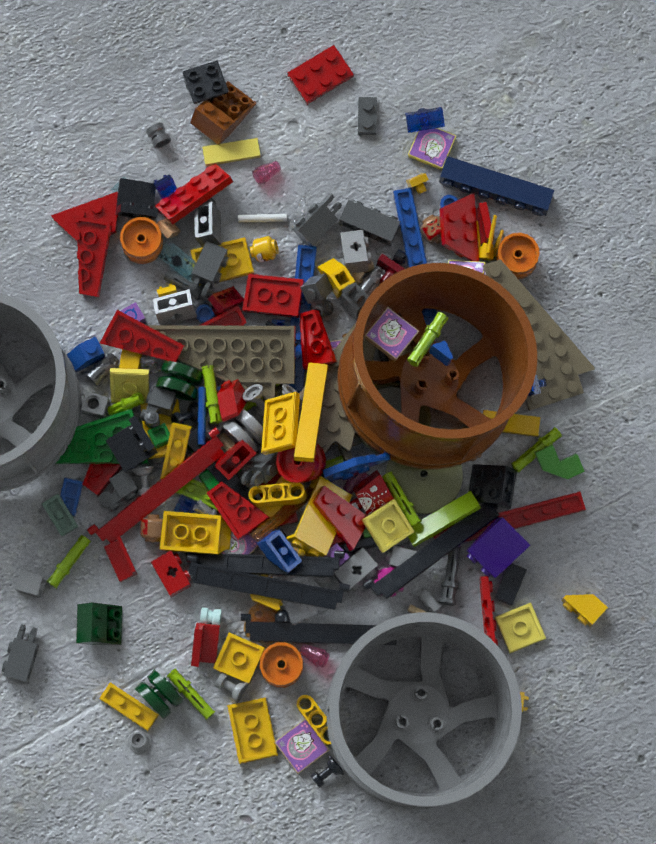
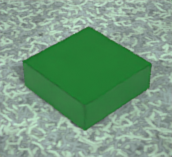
(159, 435)

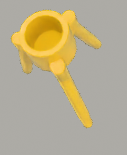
(486, 251)

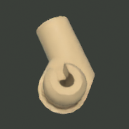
(358, 276)

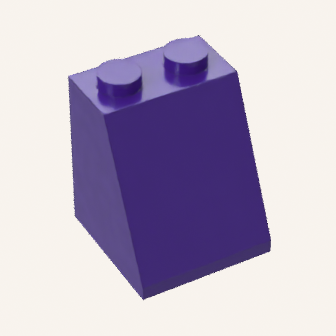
(497, 547)

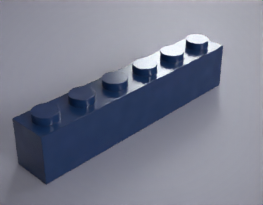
(496, 185)

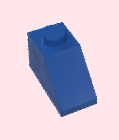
(86, 354)
(279, 551)

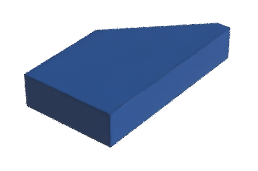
(71, 494)

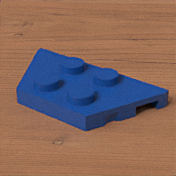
(358, 464)

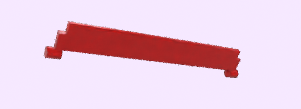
(161, 490)

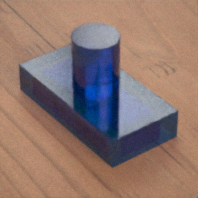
(424, 119)

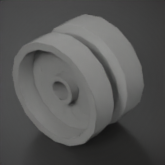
(246, 429)

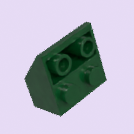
(99, 624)

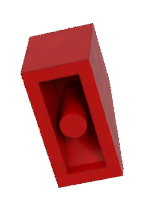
(231, 399)
(234, 459)

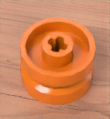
(137, 230)
(526, 251)
(283, 676)

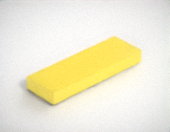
(231, 152)

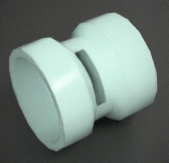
(210, 617)

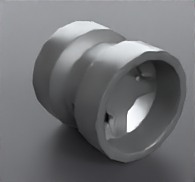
(158, 135)

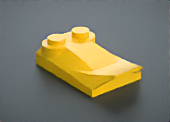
(194, 533)

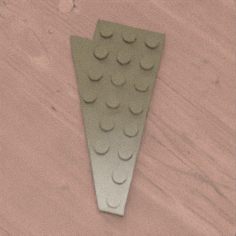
(239, 352)
(557, 356)
(333, 422)

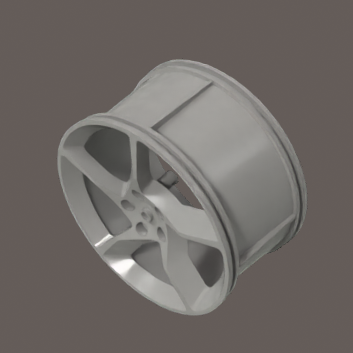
(43, 448)
(420, 710)

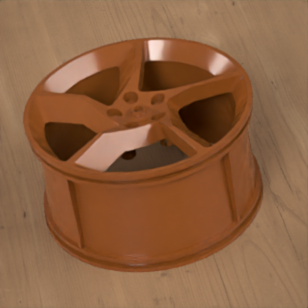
(432, 384)

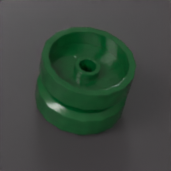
(180, 379)
(162, 691)

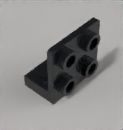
(205, 82)
(136, 199)
(131, 445)
(493, 484)

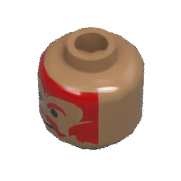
(431, 229)
(151, 528)

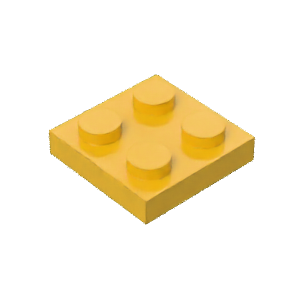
(238, 658)

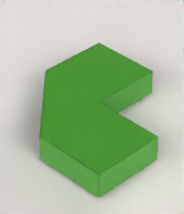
(563, 468)

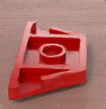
(98, 209)
(460, 228)

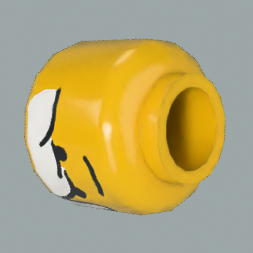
(264, 249)

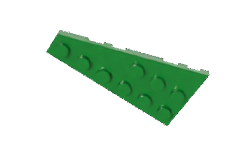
(90, 442)

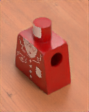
(371, 493)

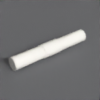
(263, 218)

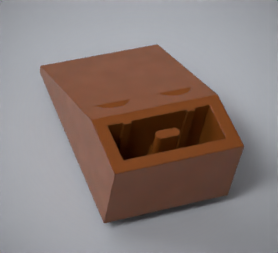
(222, 114)

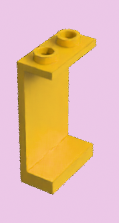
(313, 531)

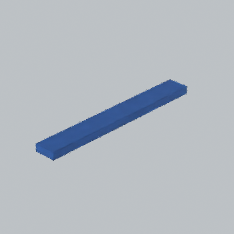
(411, 236)
(304, 270)

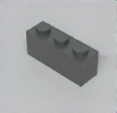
(371, 221)

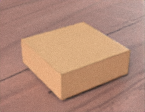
(168, 229)

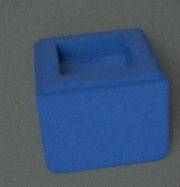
(441, 352)

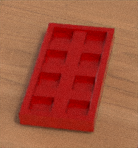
(193, 193)

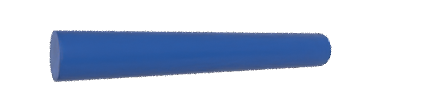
(201, 415)

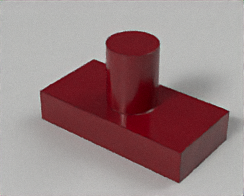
(388, 266)
(225, 300)

